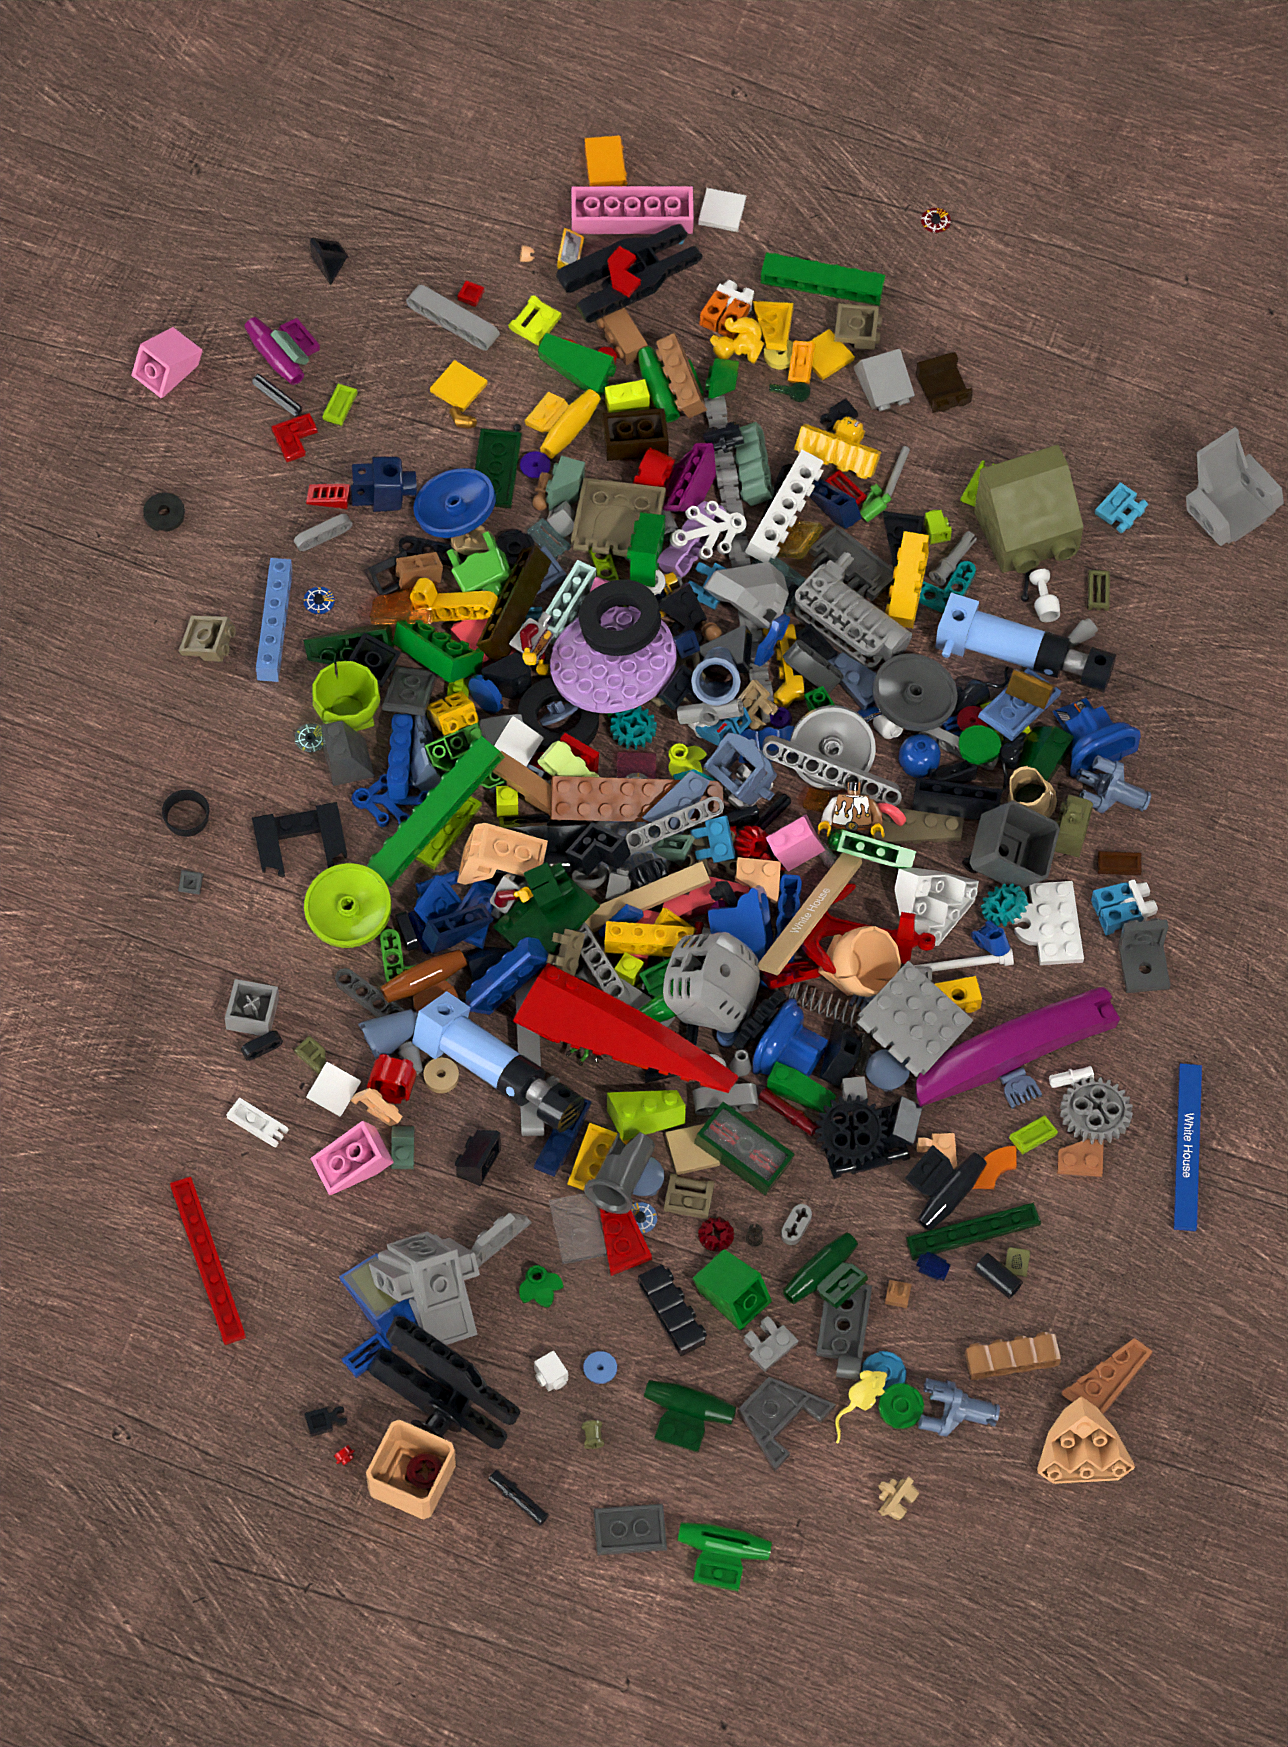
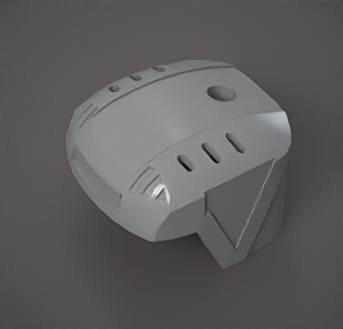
(708, 987)

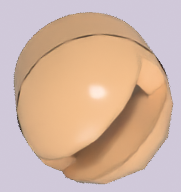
(525, 254)

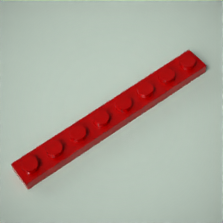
(207, 1261)

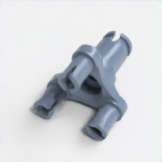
(1111, 787)
(956, 1408)

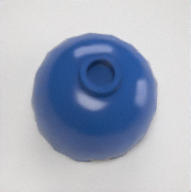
(919, 755)

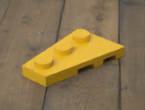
(774, 322)

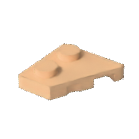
(759, 872)
(377, 1106)

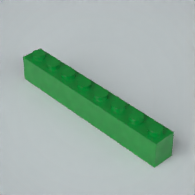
(435, 810)

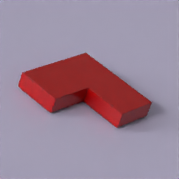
(289, 435)

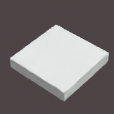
(722, 209)

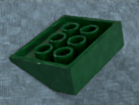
(528, 920)

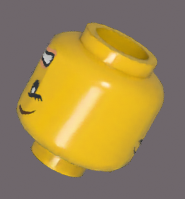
(849, 429)

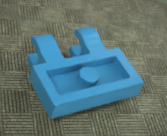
(703, 596)
(719, 838)

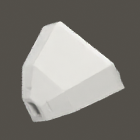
(935, 898)

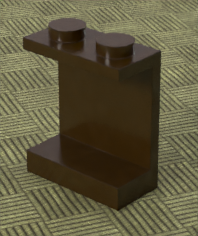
(943, 383)

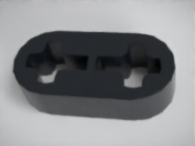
(407, 931)
(261, 1045)

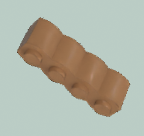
(1013, 1356)

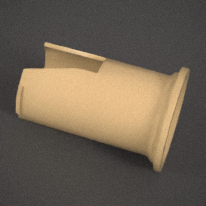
(1026, 775)

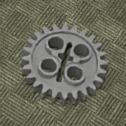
(1096, 1110)

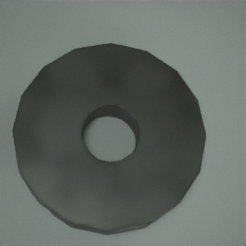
(160, 502)

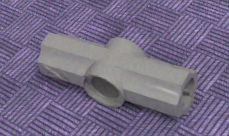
(708, 713)

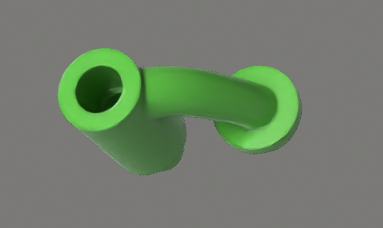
(874, 503)

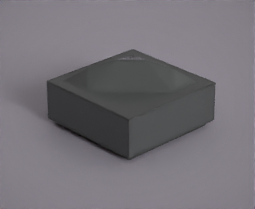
(190, 882)

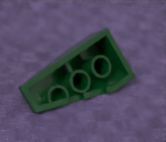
(340, 645)
(1045, 752)

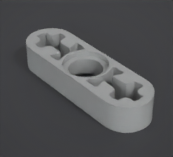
(323, 532)

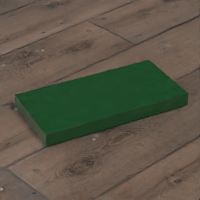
(498, 460)

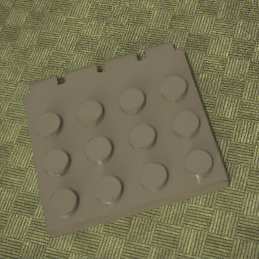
(608, 514)

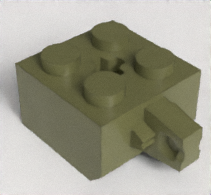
(1073, 825)

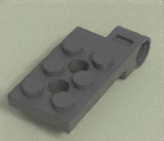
(847, 1344)

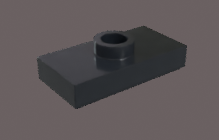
(742, 817)

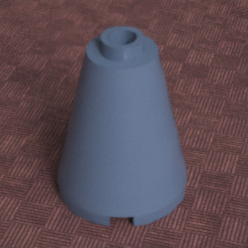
(389, 1031)

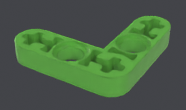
(396, 950)

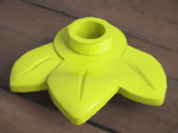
(688, 761)

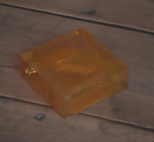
(816, 799)

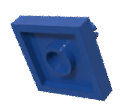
(437, 900)

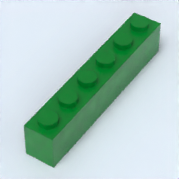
(822, 278)

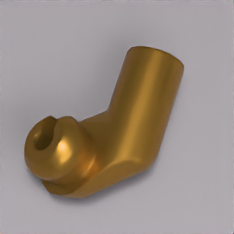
(462, 421)

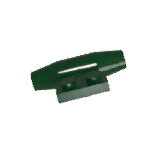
(828, 1274)
(686, 1413)

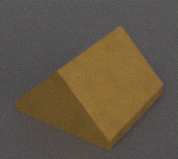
(1029, 689)

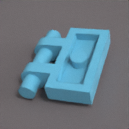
(1116, 503)

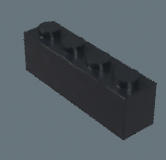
(954, 798)

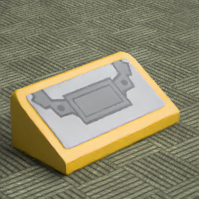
(570, 248)

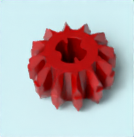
(751, 842)

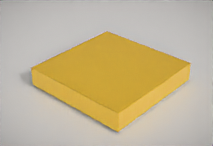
(829, 355)
(458, 386)

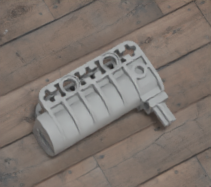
(849, 616)

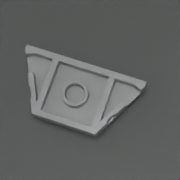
(498, 1236)

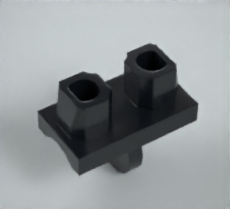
(724, 437)

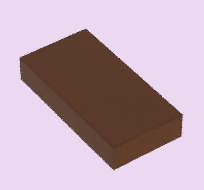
(1119, 863)

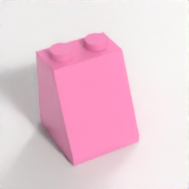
(165, 361)
(795, 843)

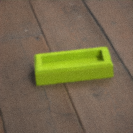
(339, 404)
(1033, 1134)

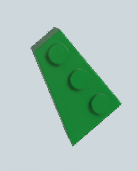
(645, 548)

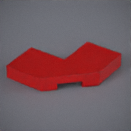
(620, 278)

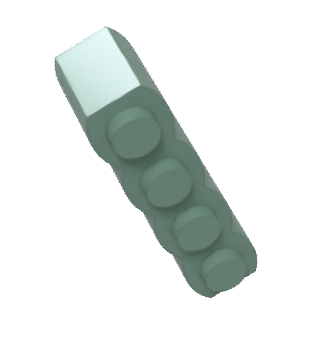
(753, 466)

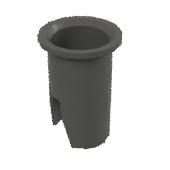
(620, 1174)

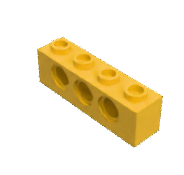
(643, 938)
(965, 988)

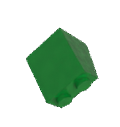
(733, 1288)

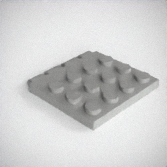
(914, 1019)

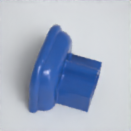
(1097, 735)
(746, 921)
(789, 1043)

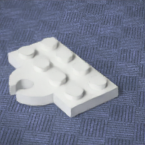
(1052, 923)

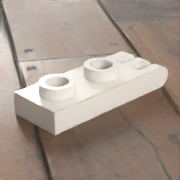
(256, 1122)

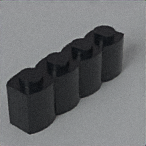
(671, 1309)

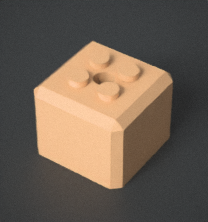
(389, 1467)

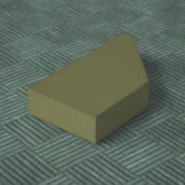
(312, 1054)

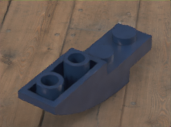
(559, 1145)

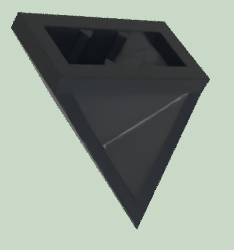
(328, 256)
(480, 960)

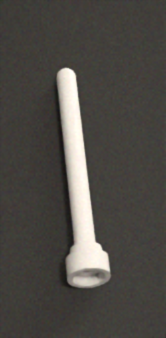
(1006, 959)

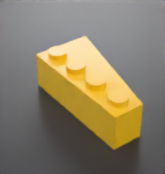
(908, 578)

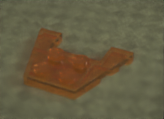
(398, 606)

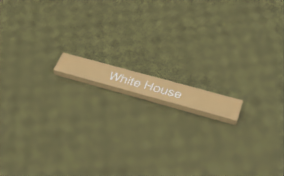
(810, 913)

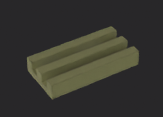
(1098, 605)

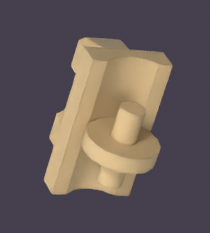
(903, 1490)

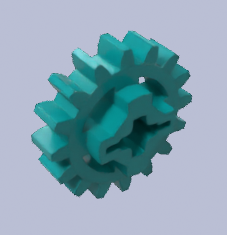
(634, 736)
(1004, 904)

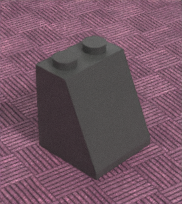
(345, 753)

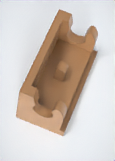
(416, 567)

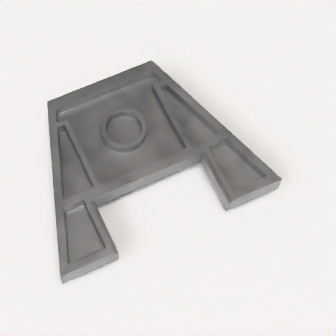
(773, 1409)

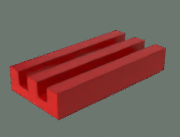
(833, 481)

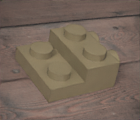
(858, 325)
(208, 637)

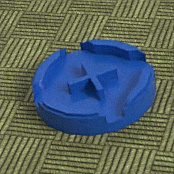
(485, 694)

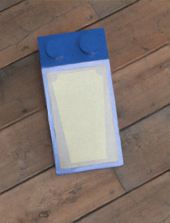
(375, 1303)

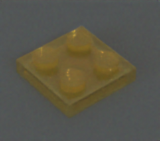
(799, 539)

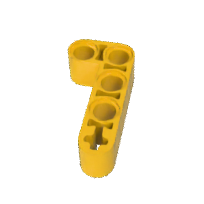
(452, 605)

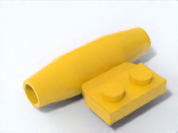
(561, 419)

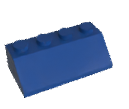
(507, 976)

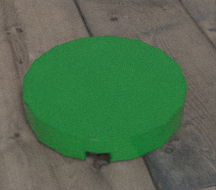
(979, 744)
(901, 1406)

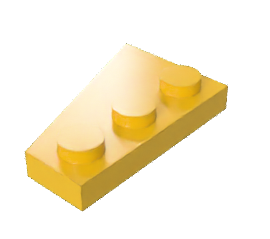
(591, 1155)

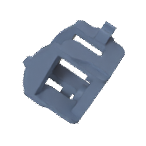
(747, 791)

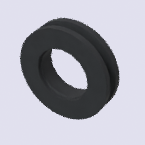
(627, 640)
(544, 693)

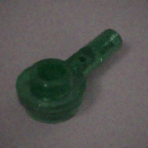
(799, 391)

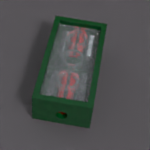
(744, 1148)

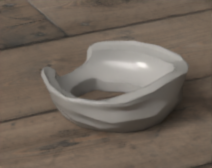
(590, 884)

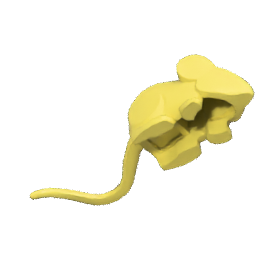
(863, 1393)

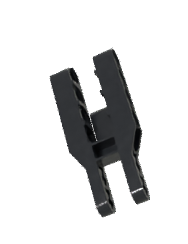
(646, 267)
(450, 1371)

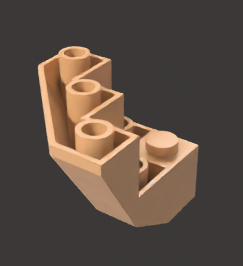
(1083, 1447)

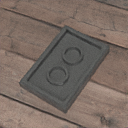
(409, 691)
(630, 1529)

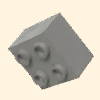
(251, 1007)

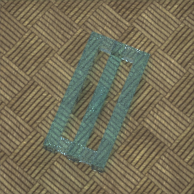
(559, 550)

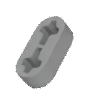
(800, 1226)

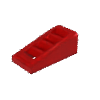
(335, 502)

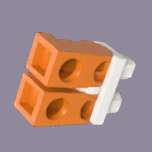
(726, 303)

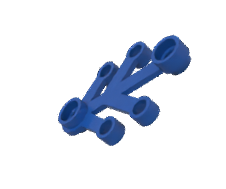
(390, 804)

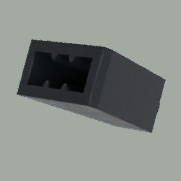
(739, 644)

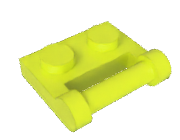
(540, 324)

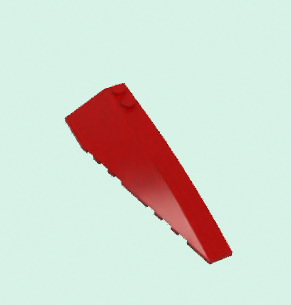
(589, 1018)

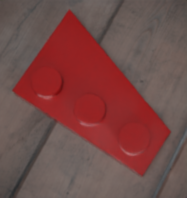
(791, 973)

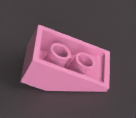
(352, 1158)

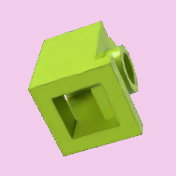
(937, 527)

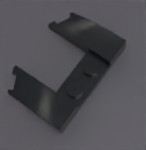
(271, 829)

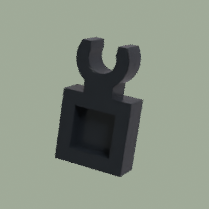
(837, 412)
(321, 1421)

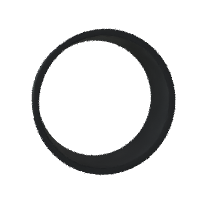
(183, 795)

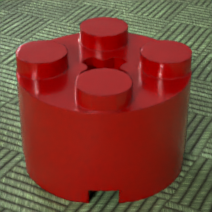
(654, 469)
(392, 1078)

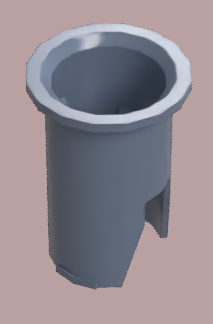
(716, 692)

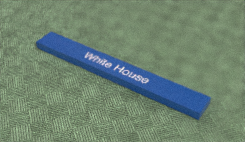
(1187, 1147)

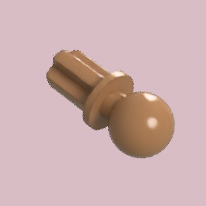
(539, 500)
(710, 630)

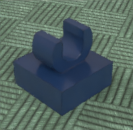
(686, 644)

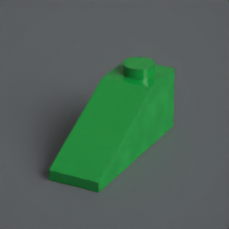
(798, 1088)

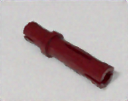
(789, 1112)

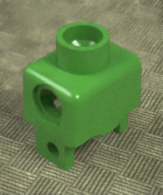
(481, 570)

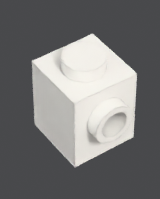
(550, 1372)

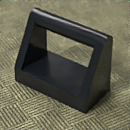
(371, 571)

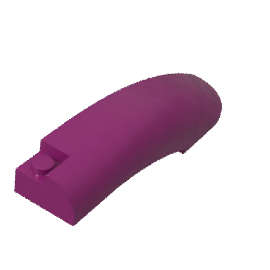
(1016, 1043)

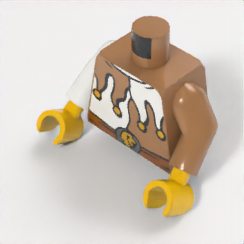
(852, 812)

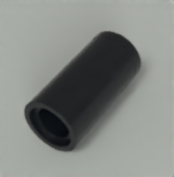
(998, 1275)

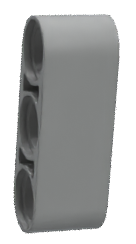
(741, 1098)

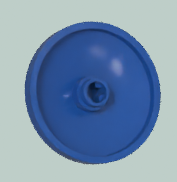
(454, 502)

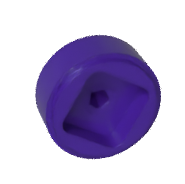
(781, 718)

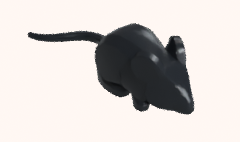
(976, 692)
(1010, 754)

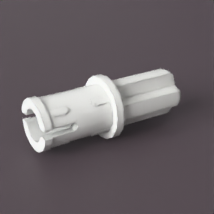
(1071, 1077)

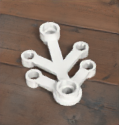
(712, 529)

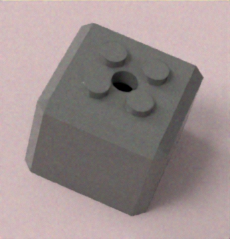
(1026, 842)

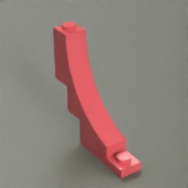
(689, 906)

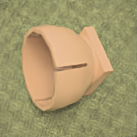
(862, 961)

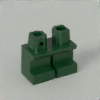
(545, 887)

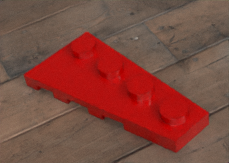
(623, 1241)

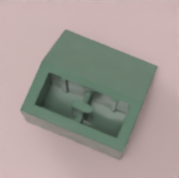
(566, 482)

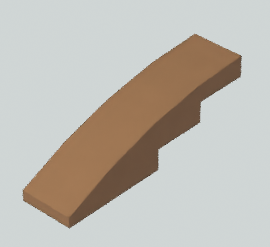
(525, 782)

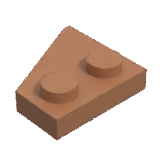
(1081, 1159)

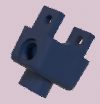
(382, 484)

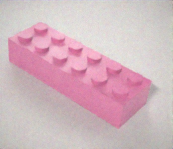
(631, 209)

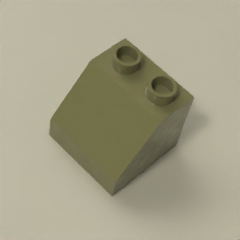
(1029, 510)

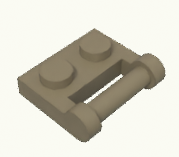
(688, 1202)

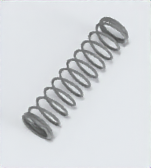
(794, 990)

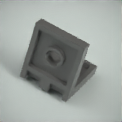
(1143, 946)

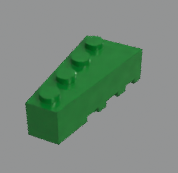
(438, 651)

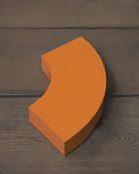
(997, 1163)

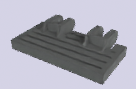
(869, 571)

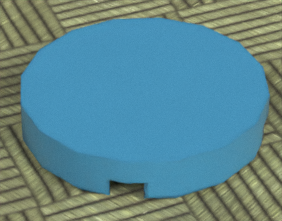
(888, 1363)

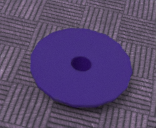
(534, 464)

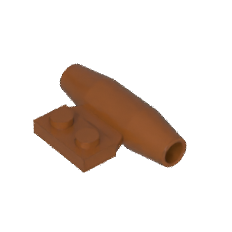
(425, 980)

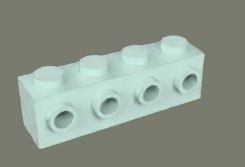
(570, 597)

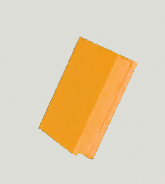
(605, 162)

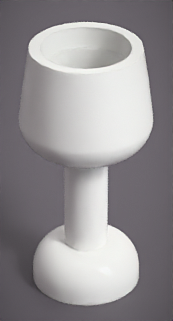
(1046, 605)

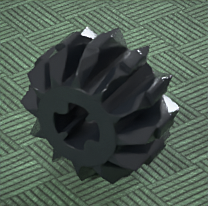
(649, 872)

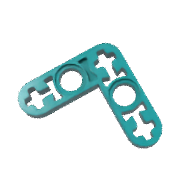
(942, 596)

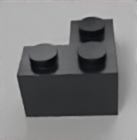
(597, 845)

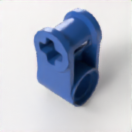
(991, 939)

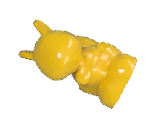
(747, 341)

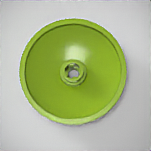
(344, 888)

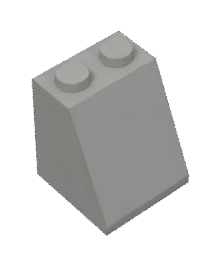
(885, 380)

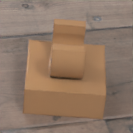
(898, 1294)

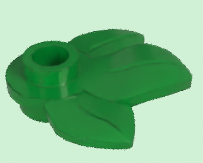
(540, 1290)

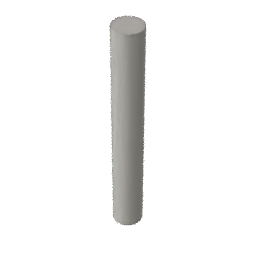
(896, 471)

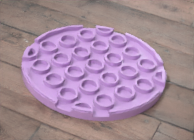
(611, 682)

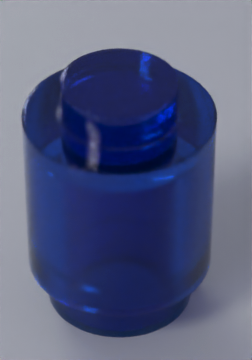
(933, 1266)

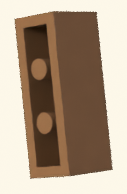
(623, 335)

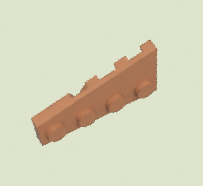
(1110, 1377)

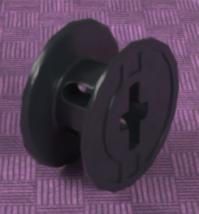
(437, 1422)

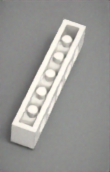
(805, 465)

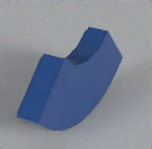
(776, 633)

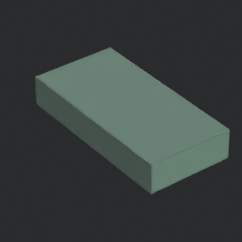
(290, 347)

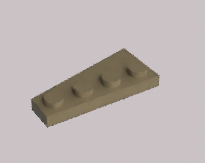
(921, 827)

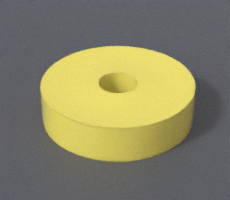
(779, 361)

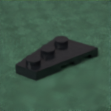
(895, 526)

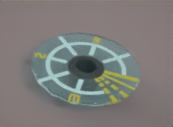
(309, 737)

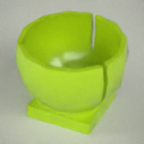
(348, 697)

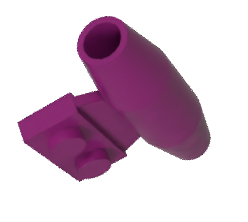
(274, 354)

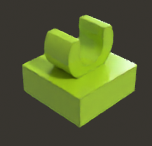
(459, 685)

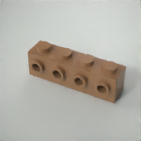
(681, 375)

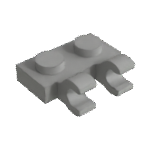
(773, 1348)

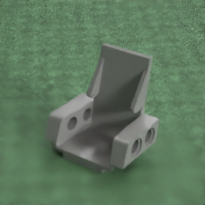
(1231, 490)
(434, 1276)

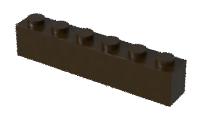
(514, 603)

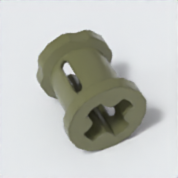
(593, 1434)

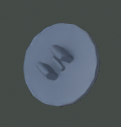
(557, 712)

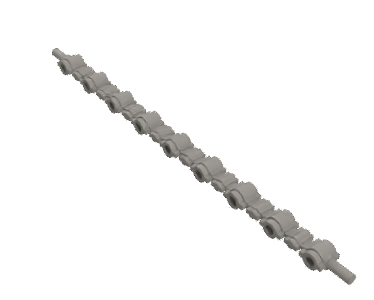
(727, 479)

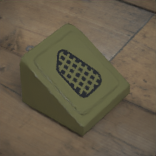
(1017, 1261)

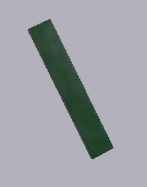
(973, 1230)

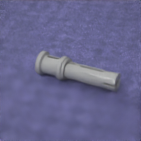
(948, 564)

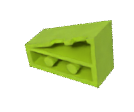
(645, 1111)

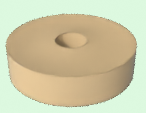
(438, 1066)

